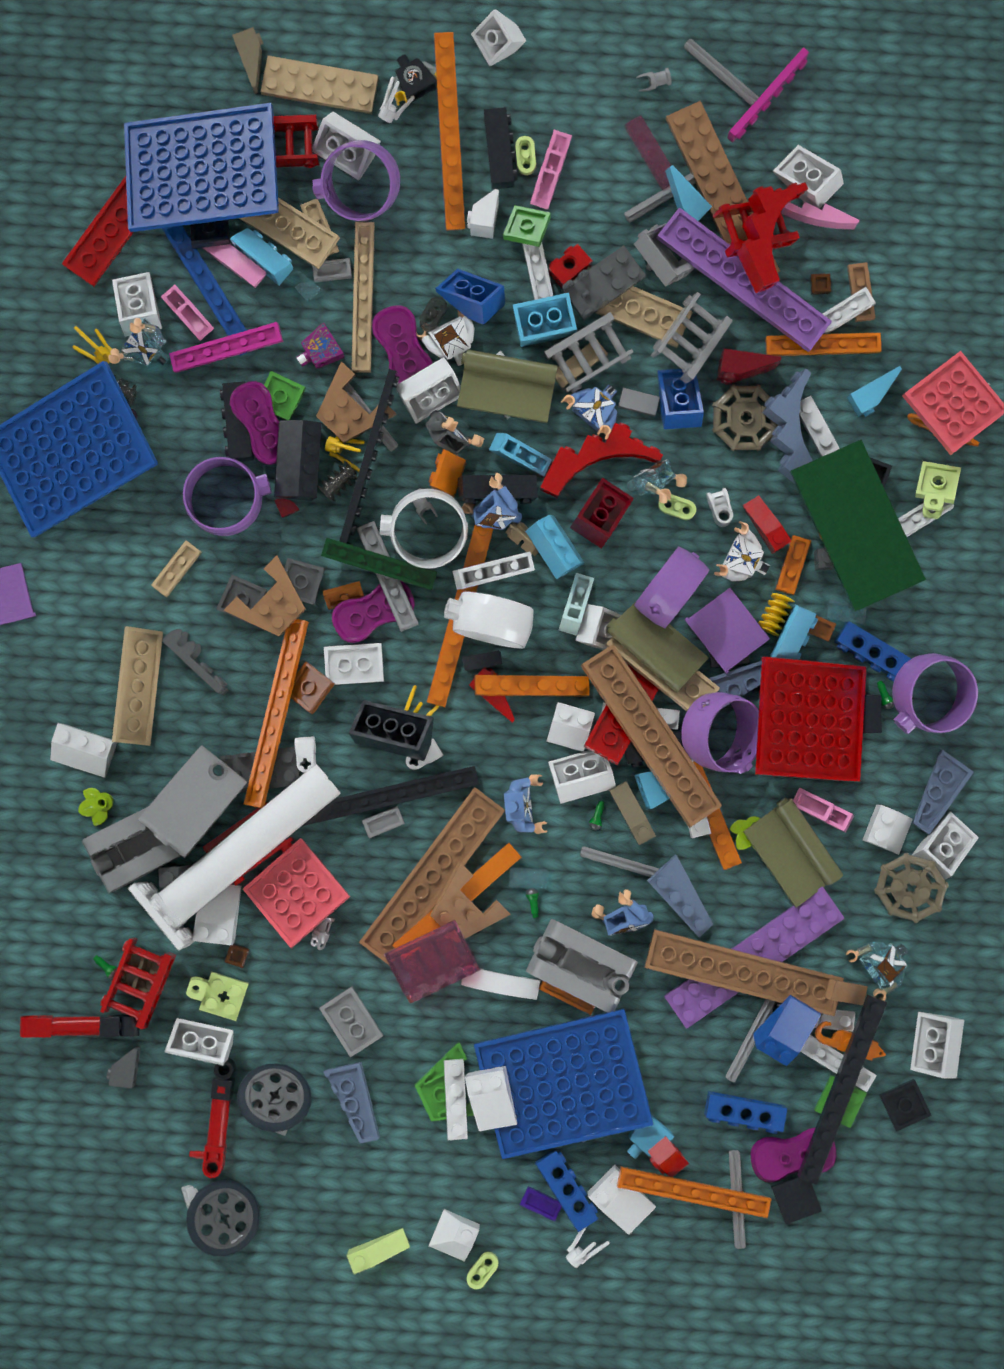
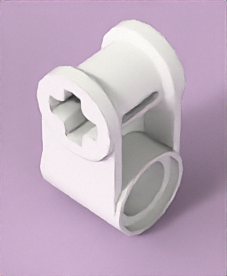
(720, 503)
(305, 750)
(433, 754)

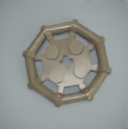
(736, 424)
(914, 877)

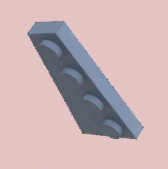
(739, 680)
(942, 788)
(680, 894)
(353, 1093)

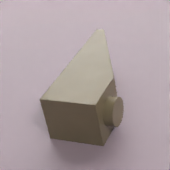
(250, 51)
(632, 813)

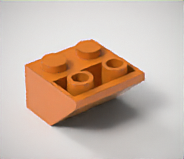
(448, 471)

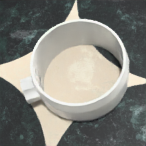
(387, 529)
(490, 619)

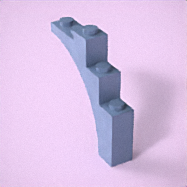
(787, 436)

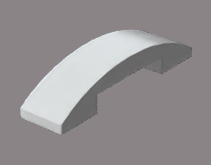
(503, 984)

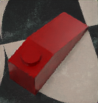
(767, 524)
(498, 702)

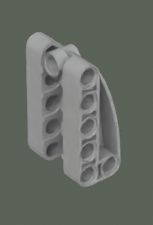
(192, 802)
(126, 852)
(581, 966)

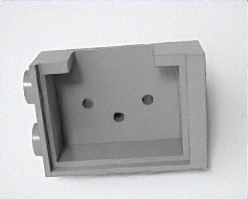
(660, 257)

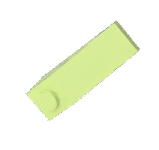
(377, 1250)

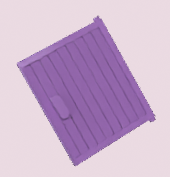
(14, 595)
(727, 630)

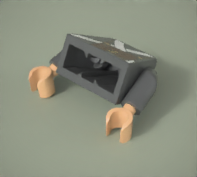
(448, 435)

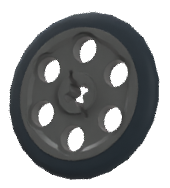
(260, 1118)
(209, 1195)

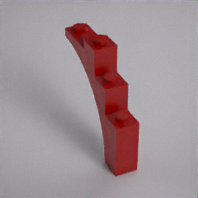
(757, 251)
(593, 450)

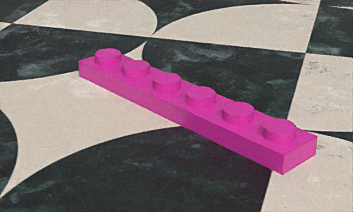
(763, 101)
(226, 347)

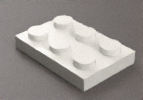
(354, 663)

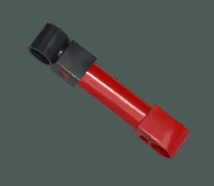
(104, 1026)
(216, 1141)

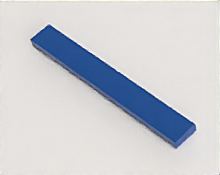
(205, 280)

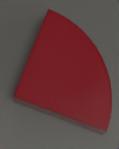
(286, 507)

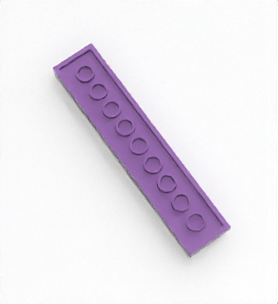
(775, 305)
(773, 941)

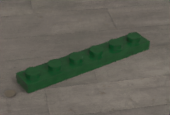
(378, 563)

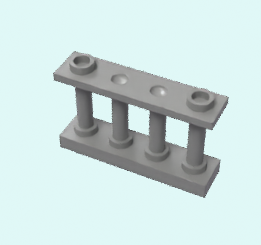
(589, 334)
(709, 340)

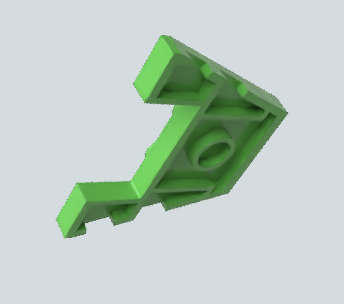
(432, 1087)

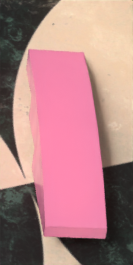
(551, 169)
(827, 217)
(238, 263)

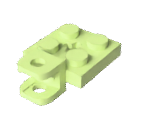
(936, 495)
(209, 992)

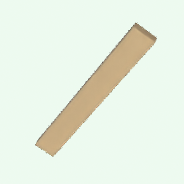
(363, 297)

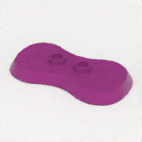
(396, 332)
(254, 408)
(360, 617)
(779, 1157)

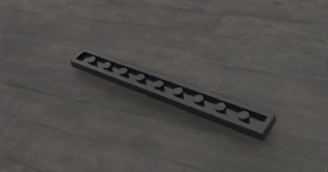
(370, 455)
(396, 794)
(842, 1089)

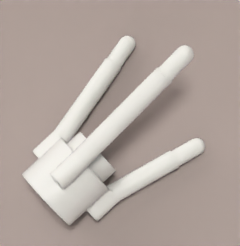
(388, 111)
(577, 1255)

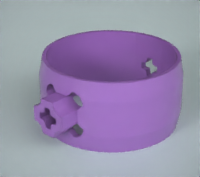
(324, 187)
(261, 488)
(672, 587)
(903, 687)
(697, 726)

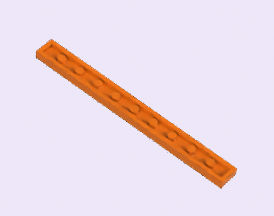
(449, 130)
(452, 641)
(275, 714)

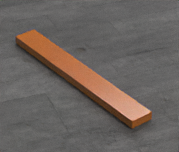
(478, 883)
(693, 1192)

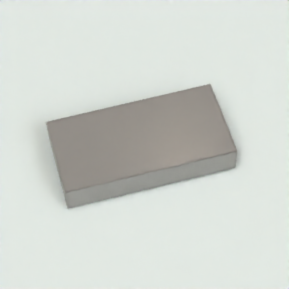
(333, 270)
(639, 402)
(383, 822)

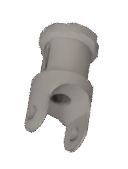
(657, 79)
(423, 505)
(321, 933)

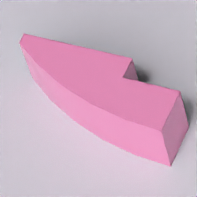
(187, 312)
(823, 810)

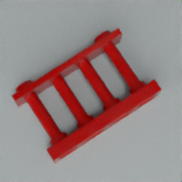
(289, 125)
(783, 239)
(283, 845)
(150, 997)

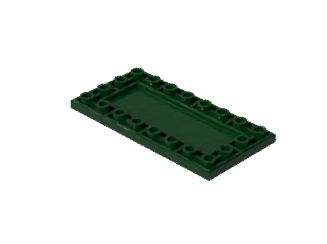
(857, 525)

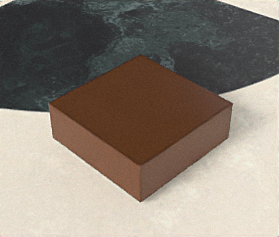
(820, 283)
(237, 955)

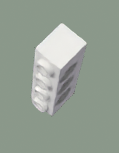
(493, 570)

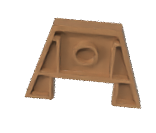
(342, 412)
(276, 608)
(456, 906)

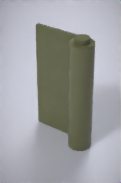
(506, 385)
(660, 649)
(793, 852)

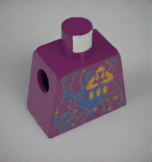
(320, 348)

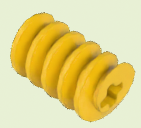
(775, 613)

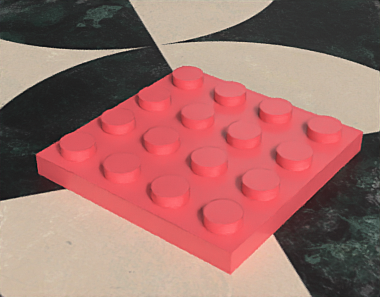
(955, 402)
(296, 892)

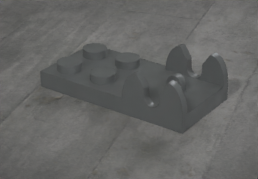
(603, 282)
(188, 652)
(284, 770)

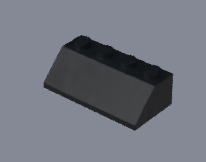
(297, 459)
(392, 730)

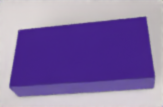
(541, 1203)

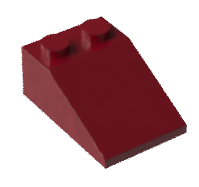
(741, 365)
(602, 513)

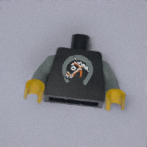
(415, 79)

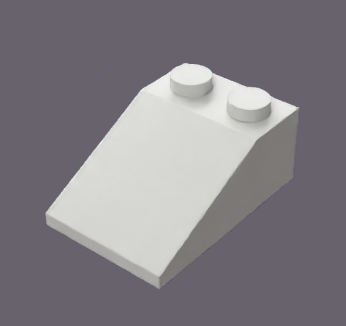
(819, 175)
(135, 300)
(947, 845)
(218, 918)
(491, 1098)
(621, 1205)

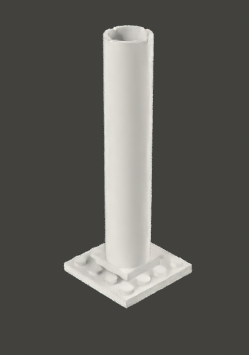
(234, 855)

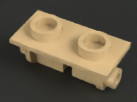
(517, 533)

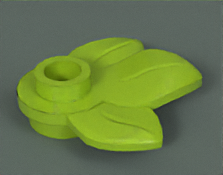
(93, 806)
(738, 827)

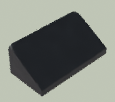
(482, 660)
(872, 714)

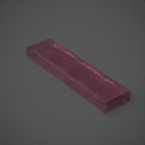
(649, 150)

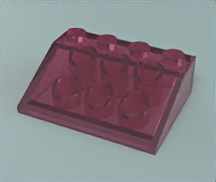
(432, 961)

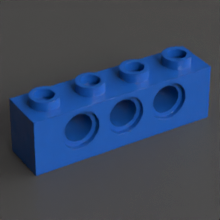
(868, 641)
(773, 1124)
(587, 1214)

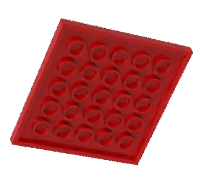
(810, 719)

